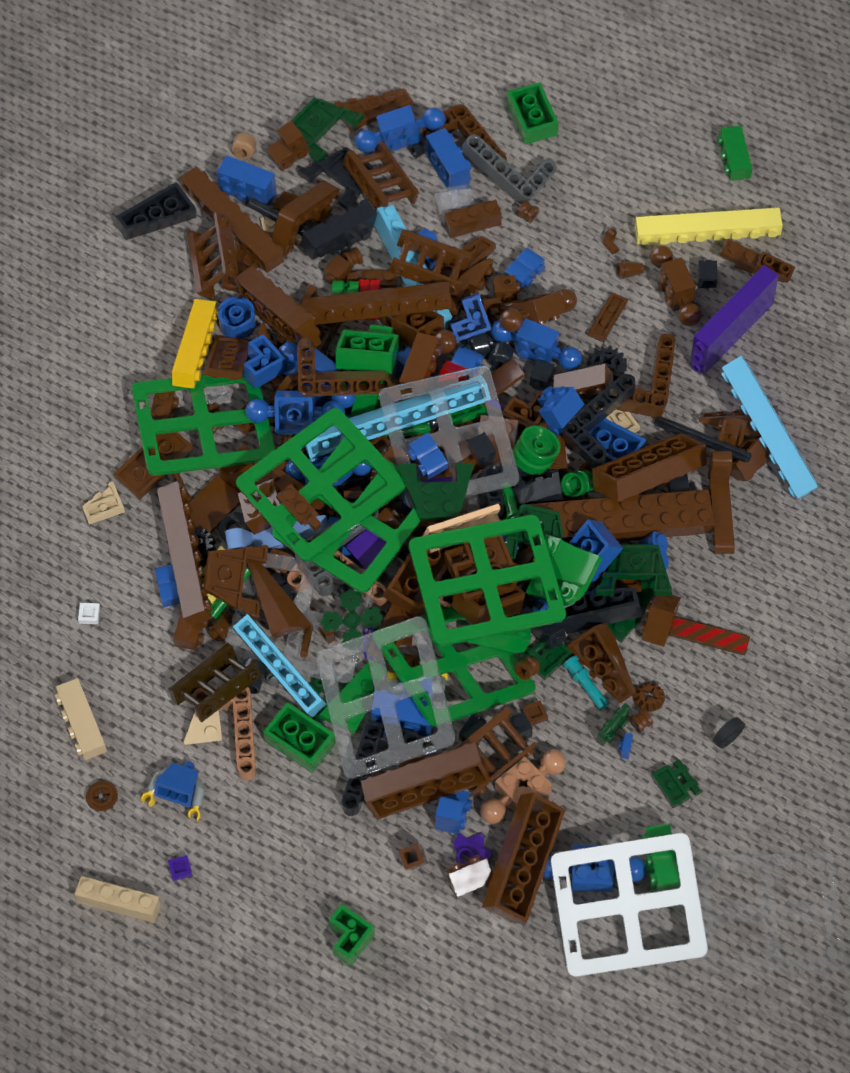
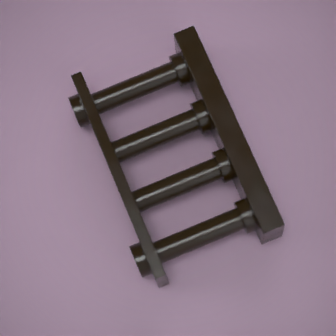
(205, 672)

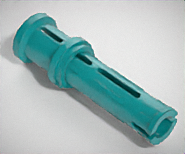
(581, 676)

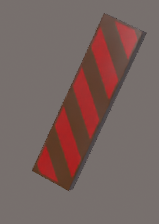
(709, 636)

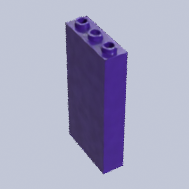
(733, 320)

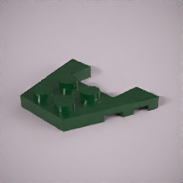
(318, 119)
(437, 499)
(549, 521)
(637, 563)

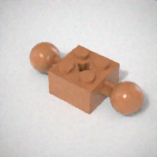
(522, 774)

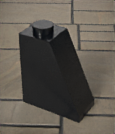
(551, 634)

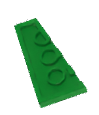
(358, 687)

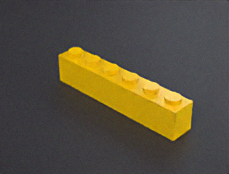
(195, 344)

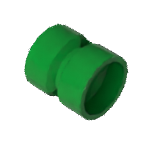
(340, 287)
(577, 483)

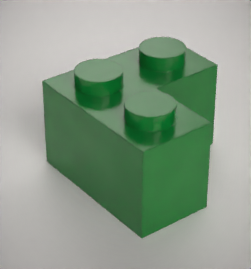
(354, 934)

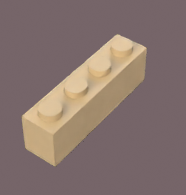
(81, 719)
(117, 899)

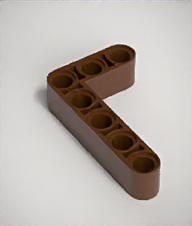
(462, 119)
(299, 211)
(335, 378)
(654, 402)
(719, 489)

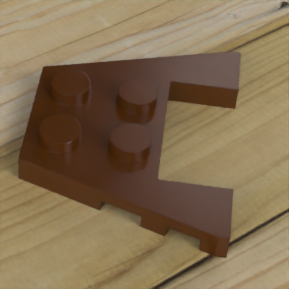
(226, 576)

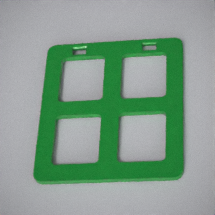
(200, 421)
(322, 483)
(394, 537)
(486, 580)
(457, 663)

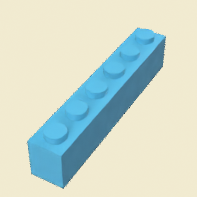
(279, 665)

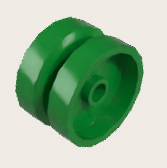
(536, 450)

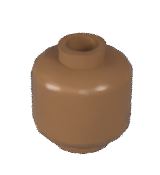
(244, 146)

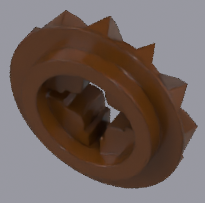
(651, 704)
(107, 789)

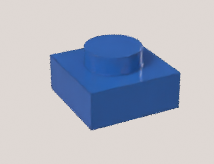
(625, 745)

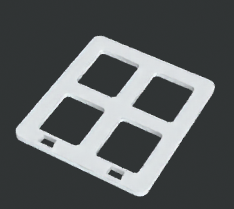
(630, 904)

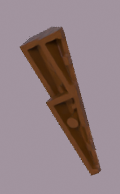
(278, 608)

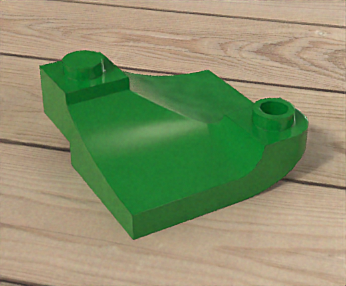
(572, 568)

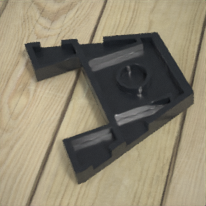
(334, 168)

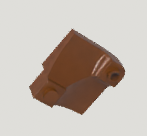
(461, 563)

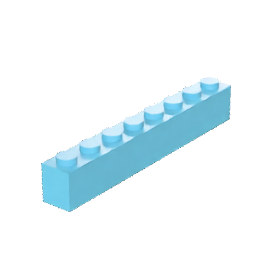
(389, 228)
(770, 427)

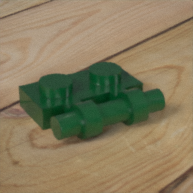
(550, 659)
(609, 728)
(670, 785)

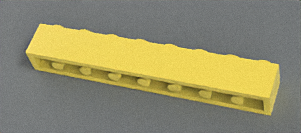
(708, 226)

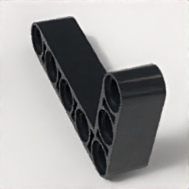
(595, 417)
(496, 497)
(373, 743)

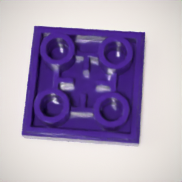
(366, 548)

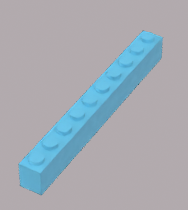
(409, 412)

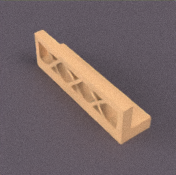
(471, 519)

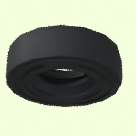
(230, 519)
(729, 732)

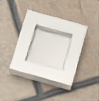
(89, 613)

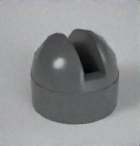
(273, 680)

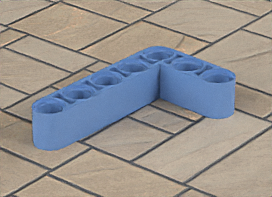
(240, 538)

